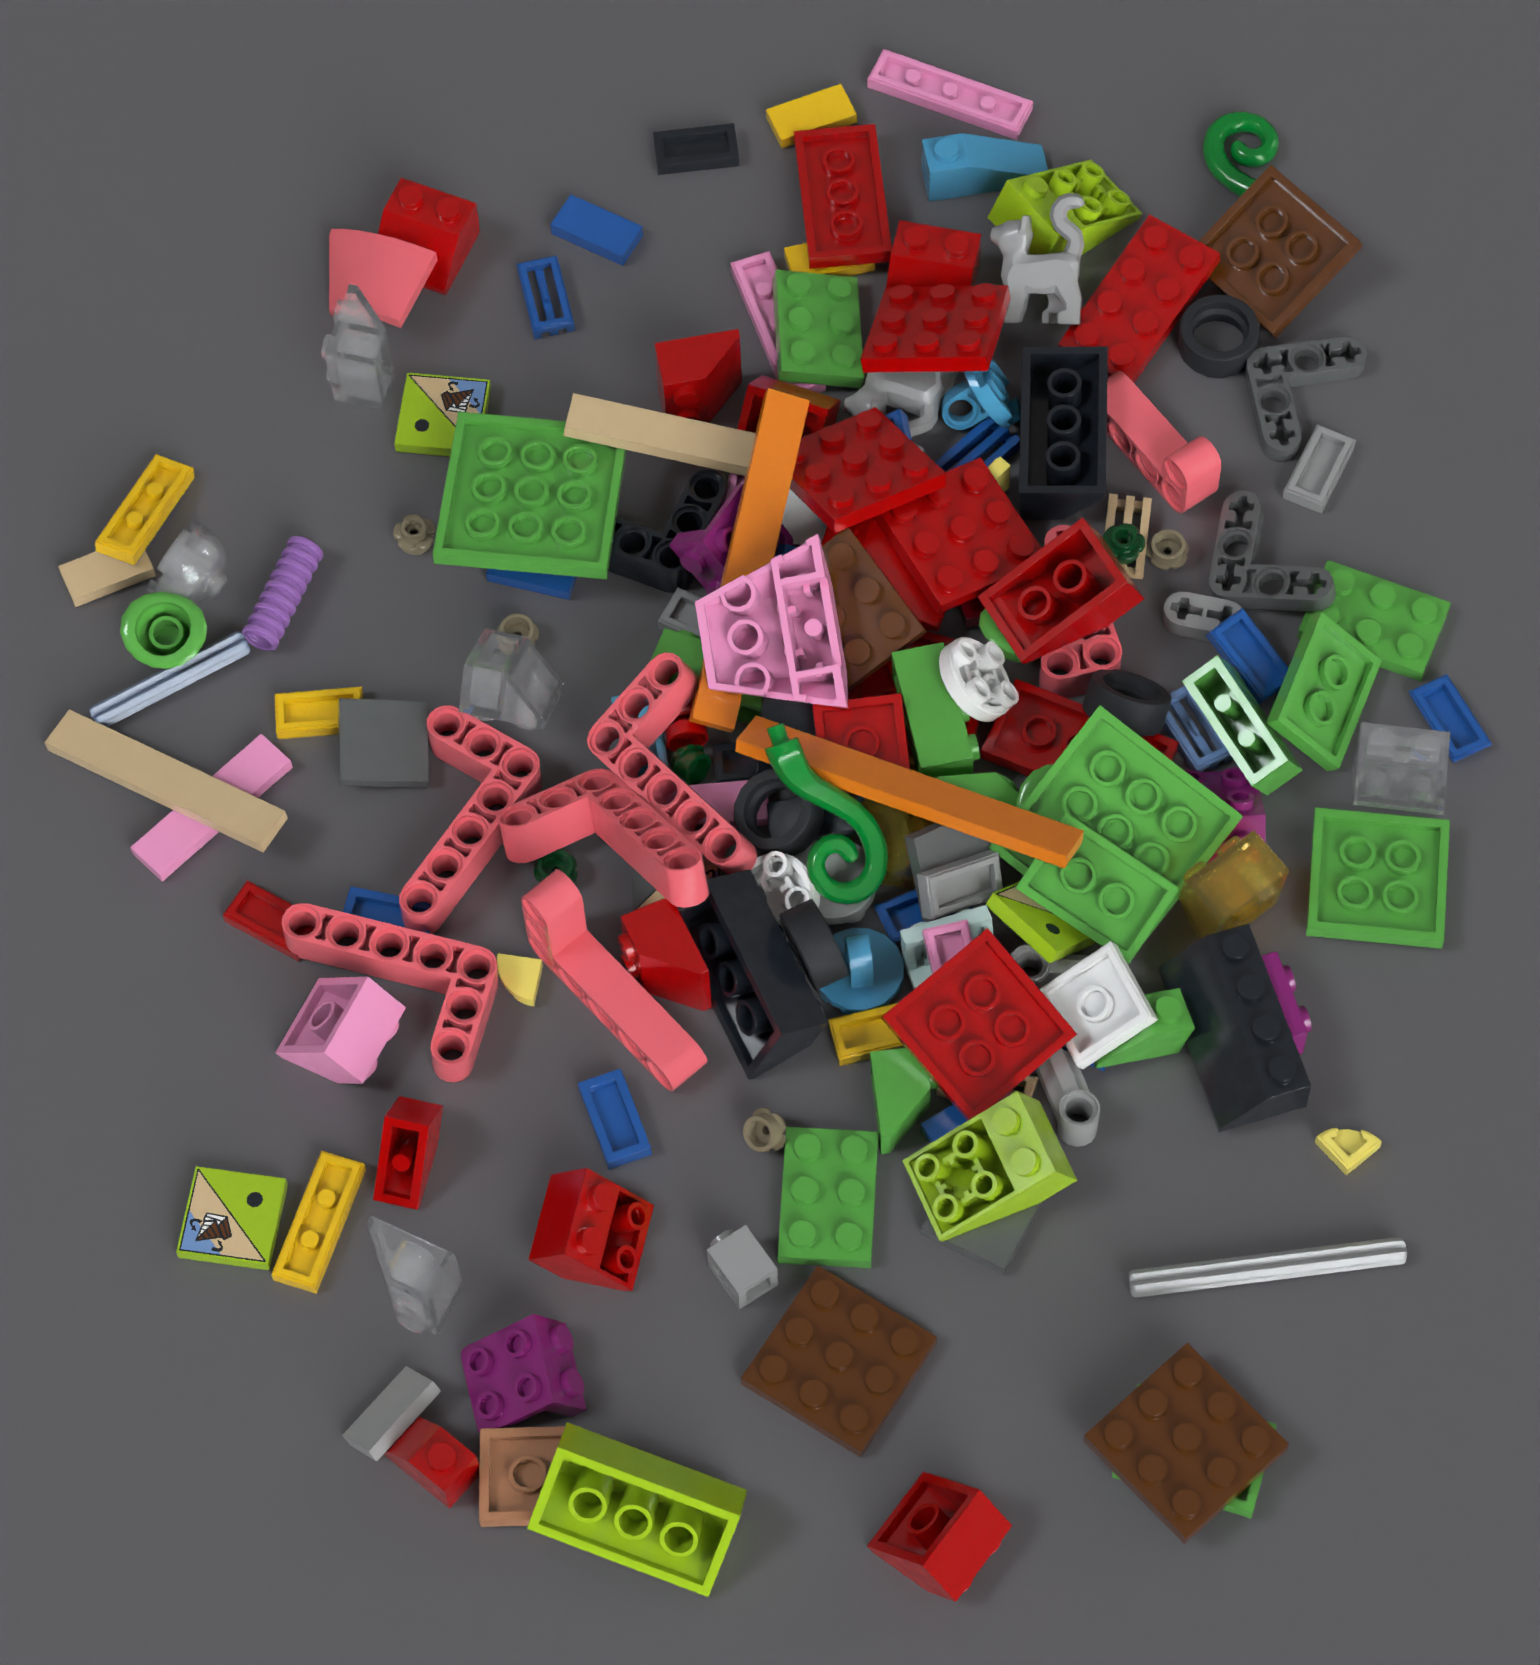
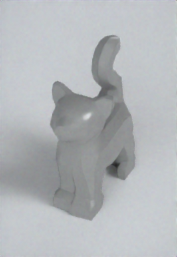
(1042, 273)
(910, 391)

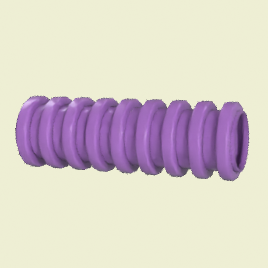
(282, 593)

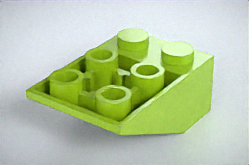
(1102, 216)
(990, 1167)

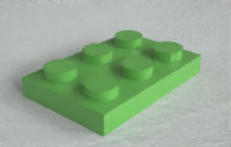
(817, 328)
(1385, 618)
(1324, 691)
(1101, 892)
(828, 1197)

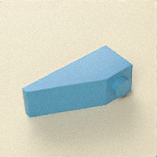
(975, 164)

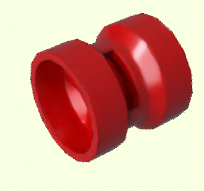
(683, 732)

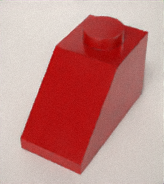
(407, 1151)
(435, 1460)

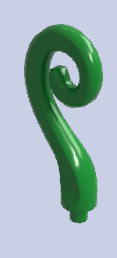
(1215, 156)
(796, 774)

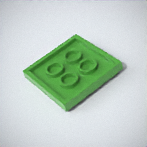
(1378, 878)

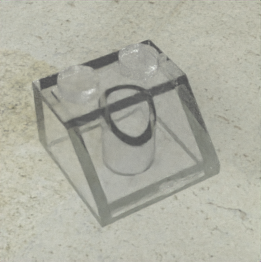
(417, 1275)

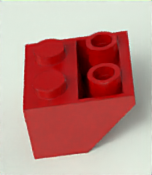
(591, 1230)

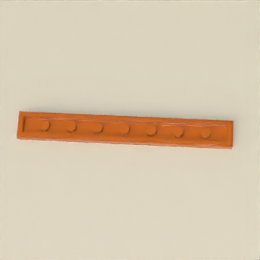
(756, 525)
(924, 796)

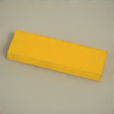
(144, 509)
(318, 1222)

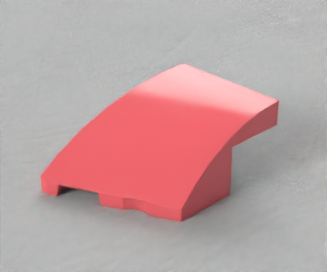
(382, 267)

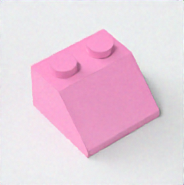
(342, 1029)

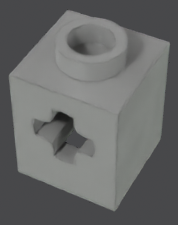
(741, 1265)

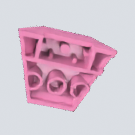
(777, 632)

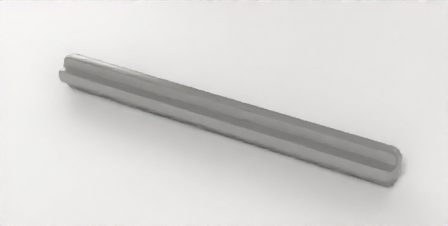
(1267, 1267)

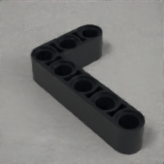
(655, 553)

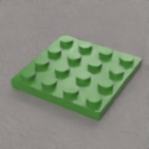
(528, 498)
(1131, 799)

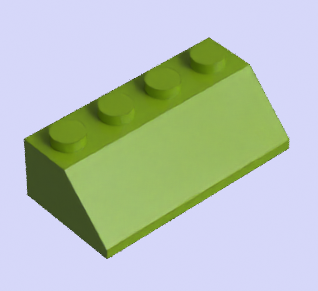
(637, 1509)

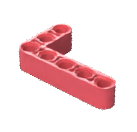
(659, 780)
(621, 818)
(474, 819)
(561, 939)
(407, 969)

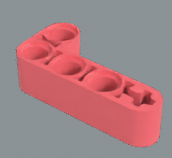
(1176, 469)
(1079, 655)

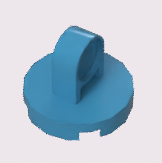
(988, 397)
(873, 972)

